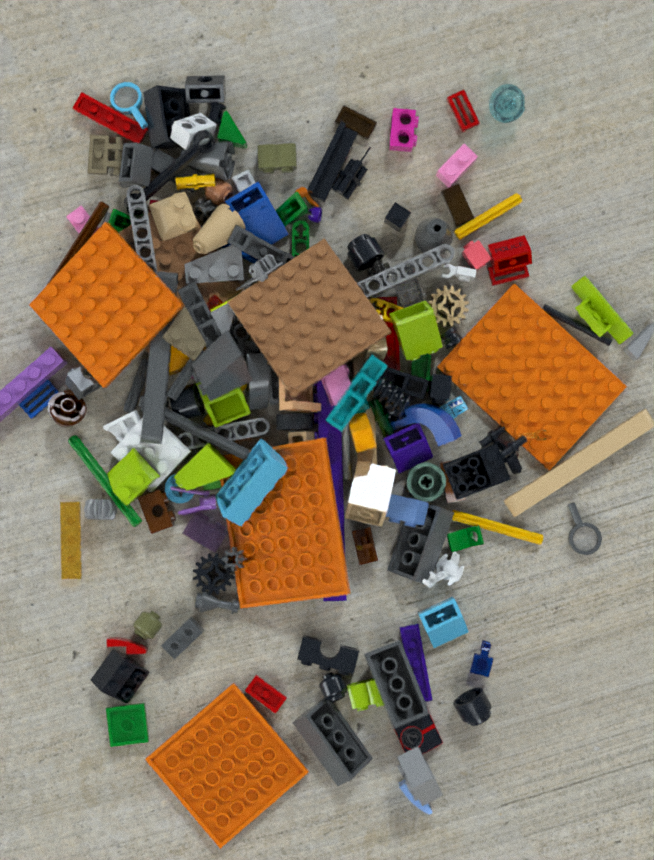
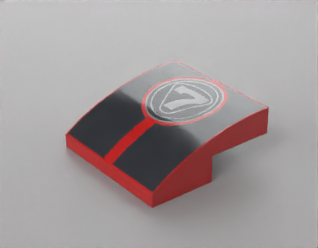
(419, 733)

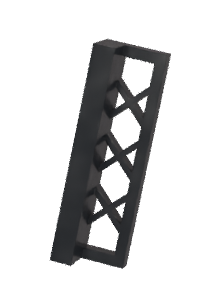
(332, 162)

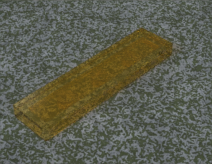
(71, 540)

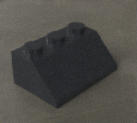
(163, 108)

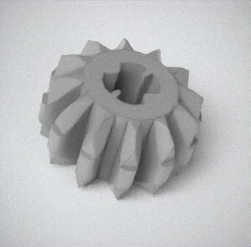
(100, 509)

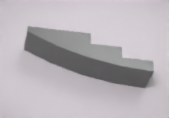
(200, 313)

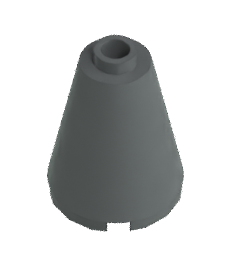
(216, 161)
(433, 233)

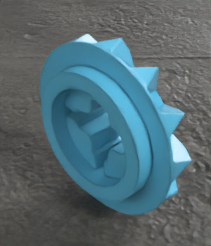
(173, 495)

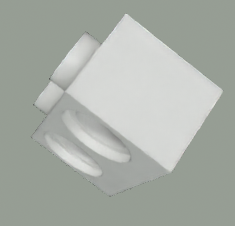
(186, 128)

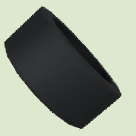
(294, 421)

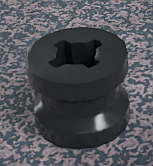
(450, 337)

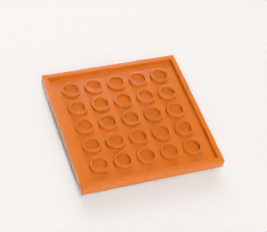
(106, 305)
(227, 765)

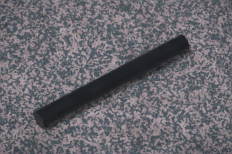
(576, 324)

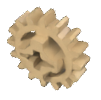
(460, 303)

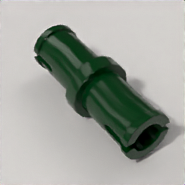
(381, 417)

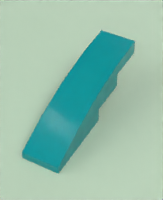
(356, 392)

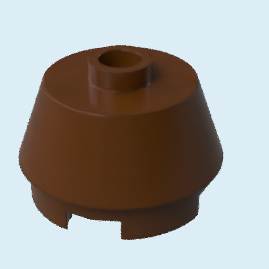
(66, 409)

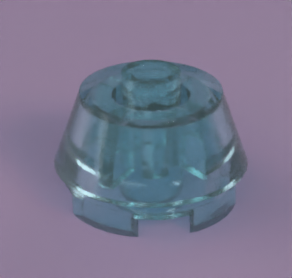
(507, 103)

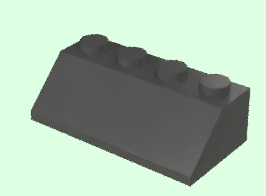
(420, 547)
(396, 684)
(333, 741)

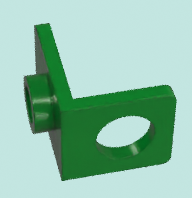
(464, 538)

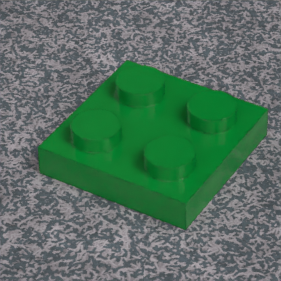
(127, 724)

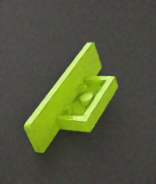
(598, 312)

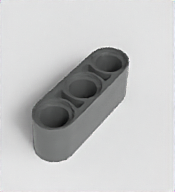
(162, 161)

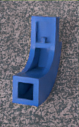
(436, 419)

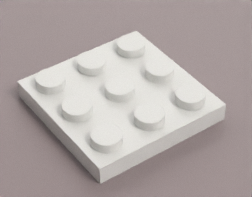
(161, 457)

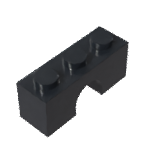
(343, 661)

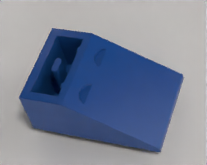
(258, 214)

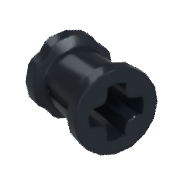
(216, 112)

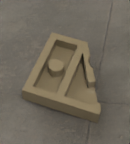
(185, 335)

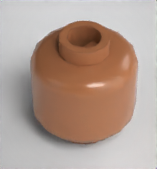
(220, 193)

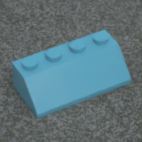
(250, 483)

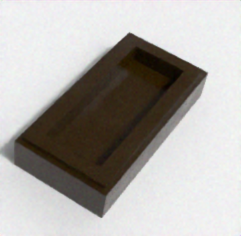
(356, 122)
(457, 205)

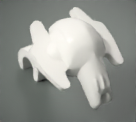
(446, 570)

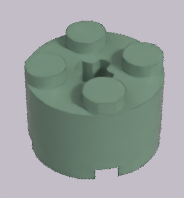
(435, 487)

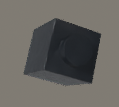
(397, 217)

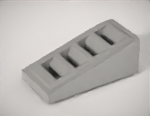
(637, 345)

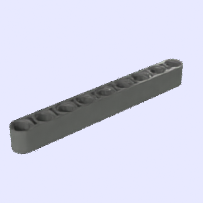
(158, 376)

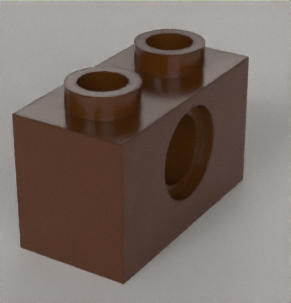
(148, 503)

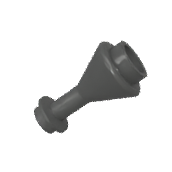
(209, 602)

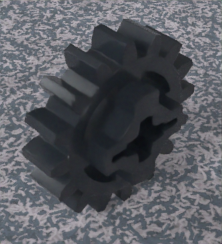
(205, 572)

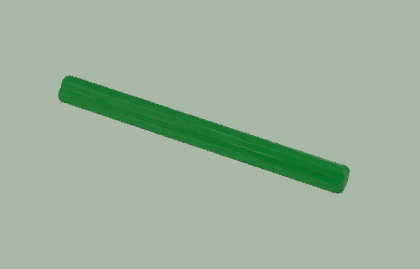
(103, 479)

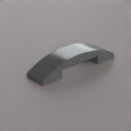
(256, 247)

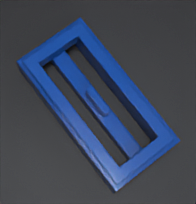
(27, 409)

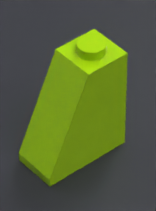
(204, 468)

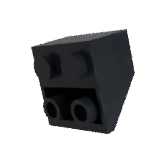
(119, 676)

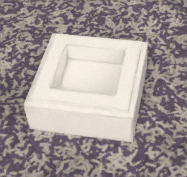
(243, 180)

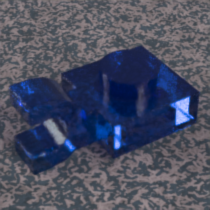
(481, 662)

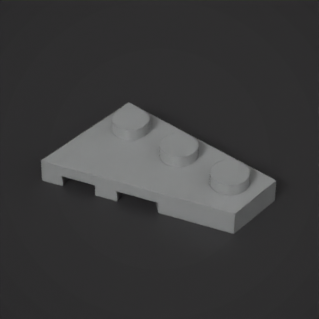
(216, 267)

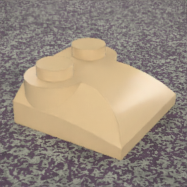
(173, 216)

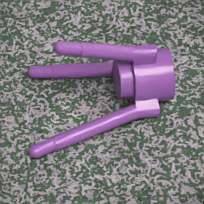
(206, 502)

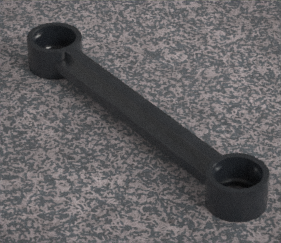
(175, 167)

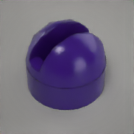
(316, 214)

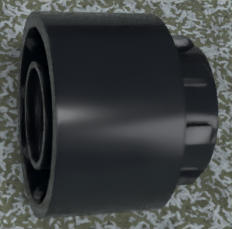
(364, 251)
(189, 402)
(473, 706)

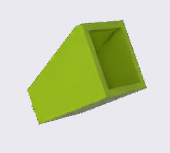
(416, 330)
(226, 407)

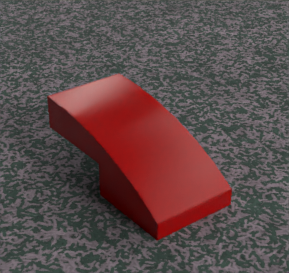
(132, 647)

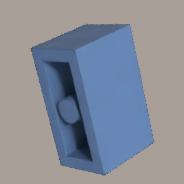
(407, 510)

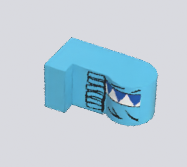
(455, 407)

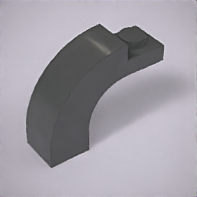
(257, 389)

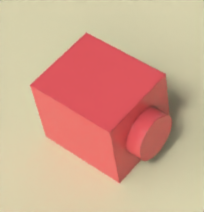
(476, 255)

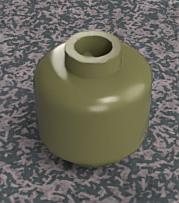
(147, 625)

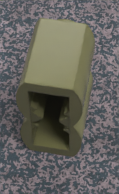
(277, 157)

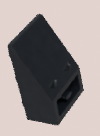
(476, 471)

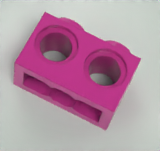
(399, 129)

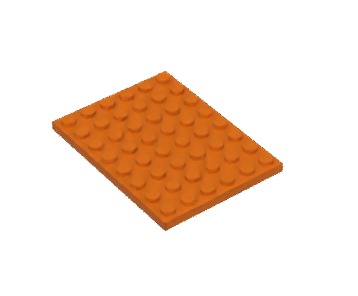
(531, 376)
(293, 535)

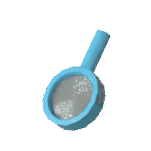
(127, 100)

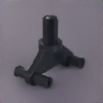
(508, 450)

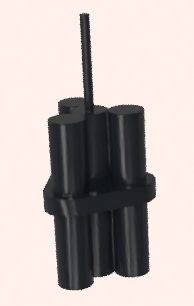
(350, 177)

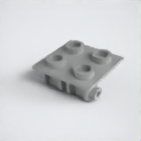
(260, 270)

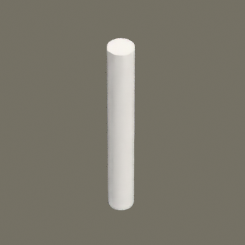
(346, 453)

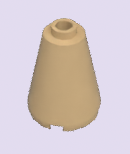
(217, 229)

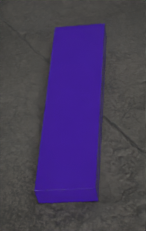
(414, 650)

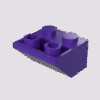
(408, 447)

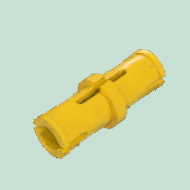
(195, 181)

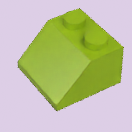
(131, 477)

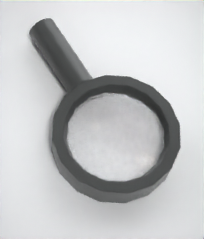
(584, 536)

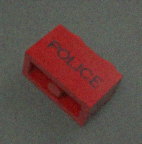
(510, 254)

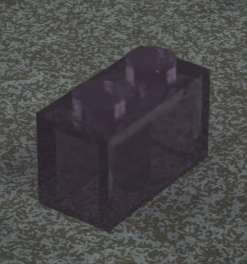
(205, 532)

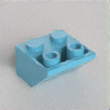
(443, 622)

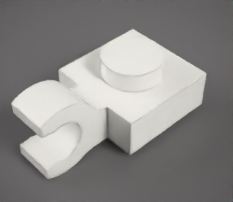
(464, 274)

